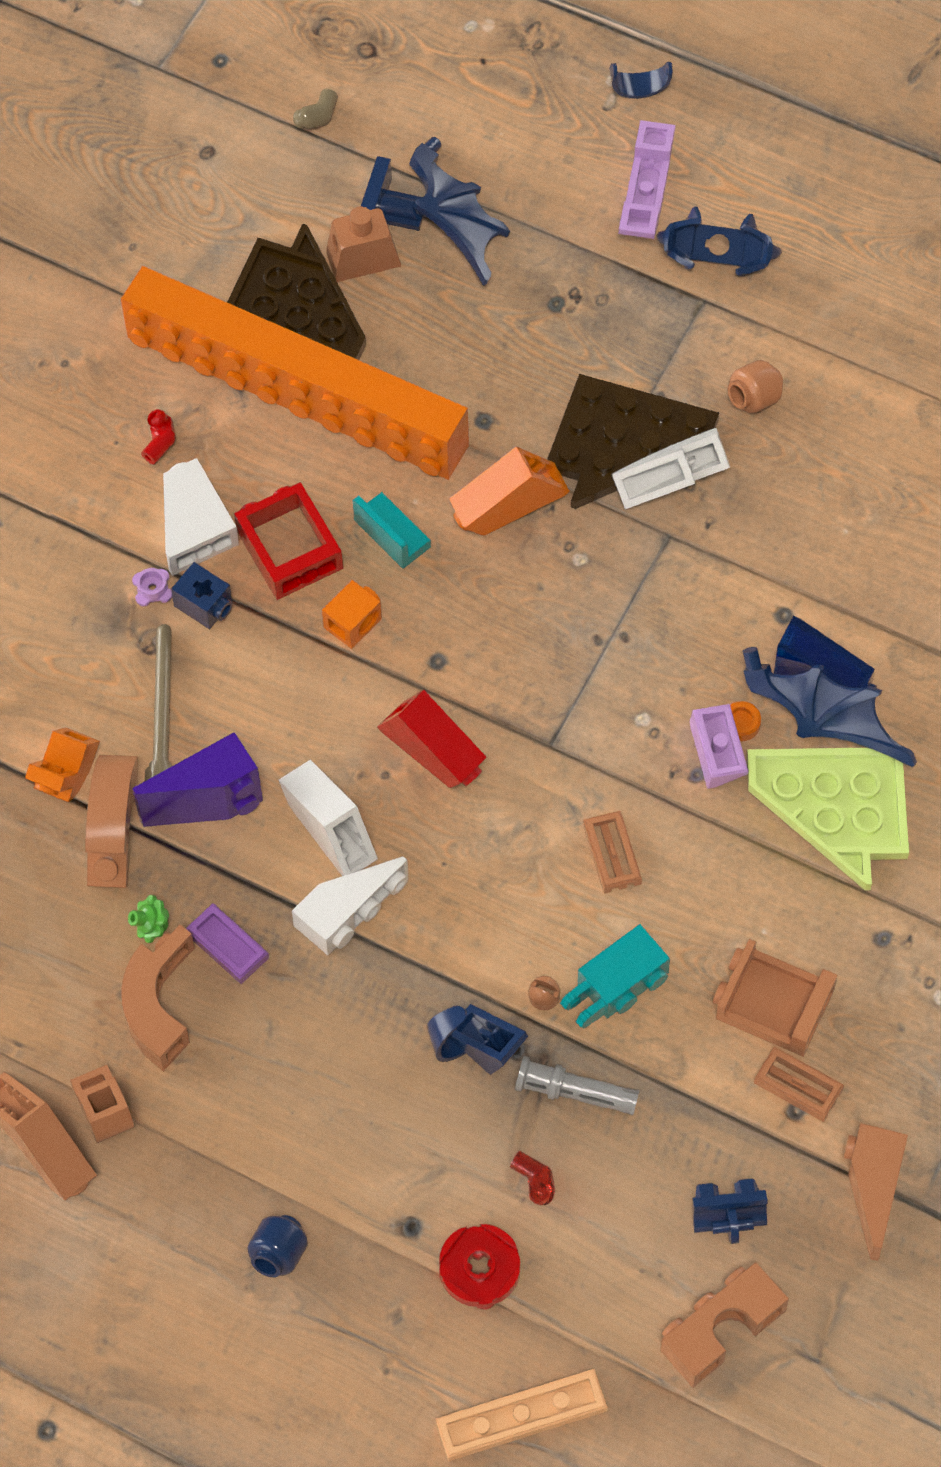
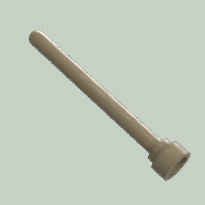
(161, 703)

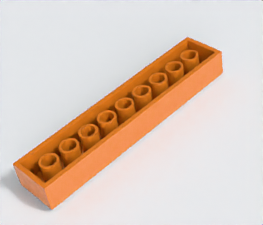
(296, 373)

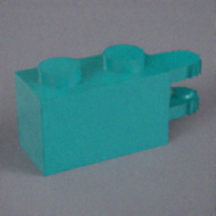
(618, 976)

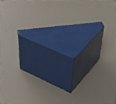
(487, 1039)

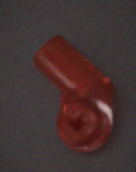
(539, 1178)

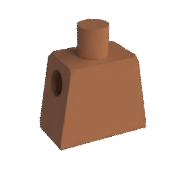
(361, 244)

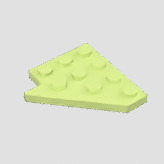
(838, 801)

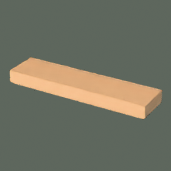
(521, 1415)

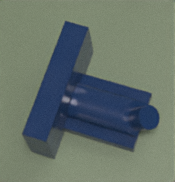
(396, 206)

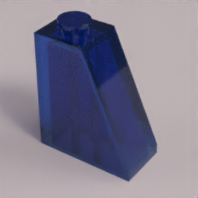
(806, 646)

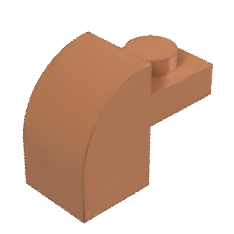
(102, 1103)

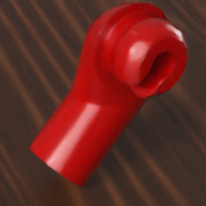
(162, 435)

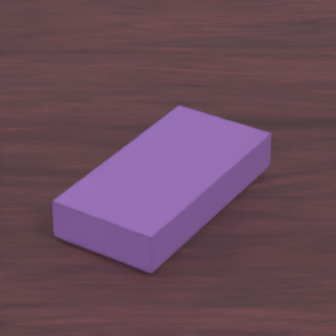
(227, 943)

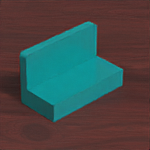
(390, 529)

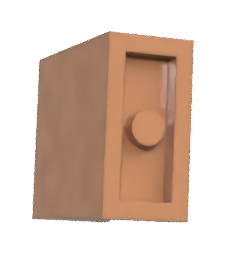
(773, 999)

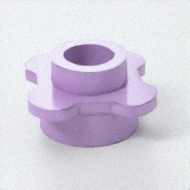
(150, 577)

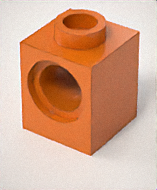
(352, 613)

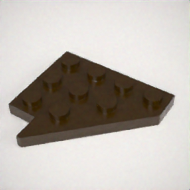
(298, 293)
(614, 427)

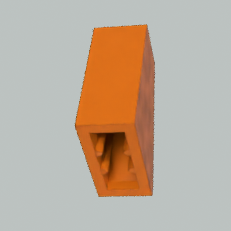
(507, 492)

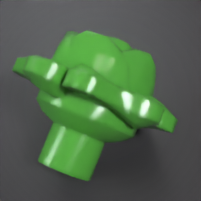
(149, 918)

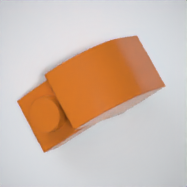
(64, 764)

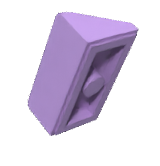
(718, 745)

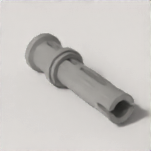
(557, 1083)

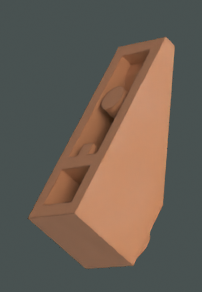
(873, 1175)

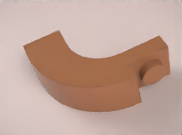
(109, 820)
(151, 1027)

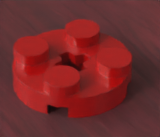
(479, 1289)

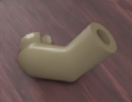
(316, 114)

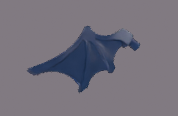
(455, 208)
(825, 706)

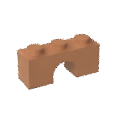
(747, 1298)

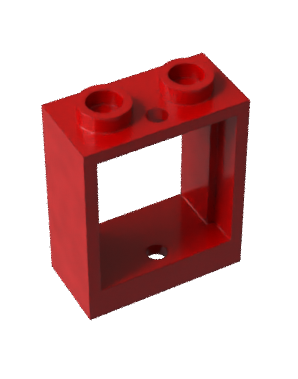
(303, 569)

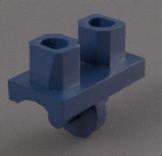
(729, 1211)

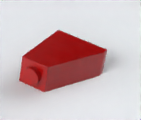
(433, 740)

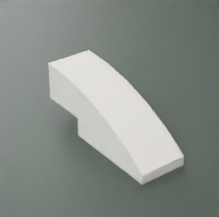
(671, 468)

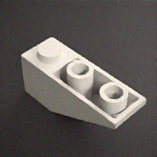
(340, 905)

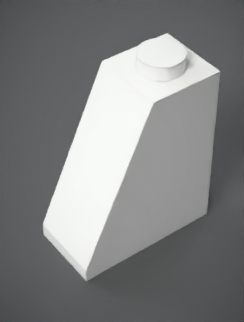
(194, 518)
(329, 818)

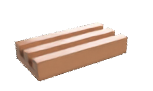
(620, 880)
(791, 1096)

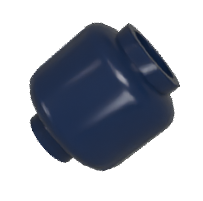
(277, 1246)

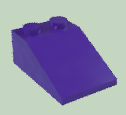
(202, 788)

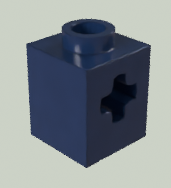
(202, 596)

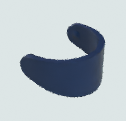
(640, 84)
(441, 1027)

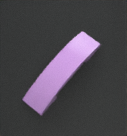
(647, 180)

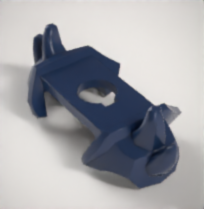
(747, 248)

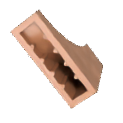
(42, 1139)

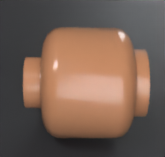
(755, 386)

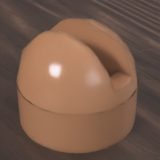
(541, 998)

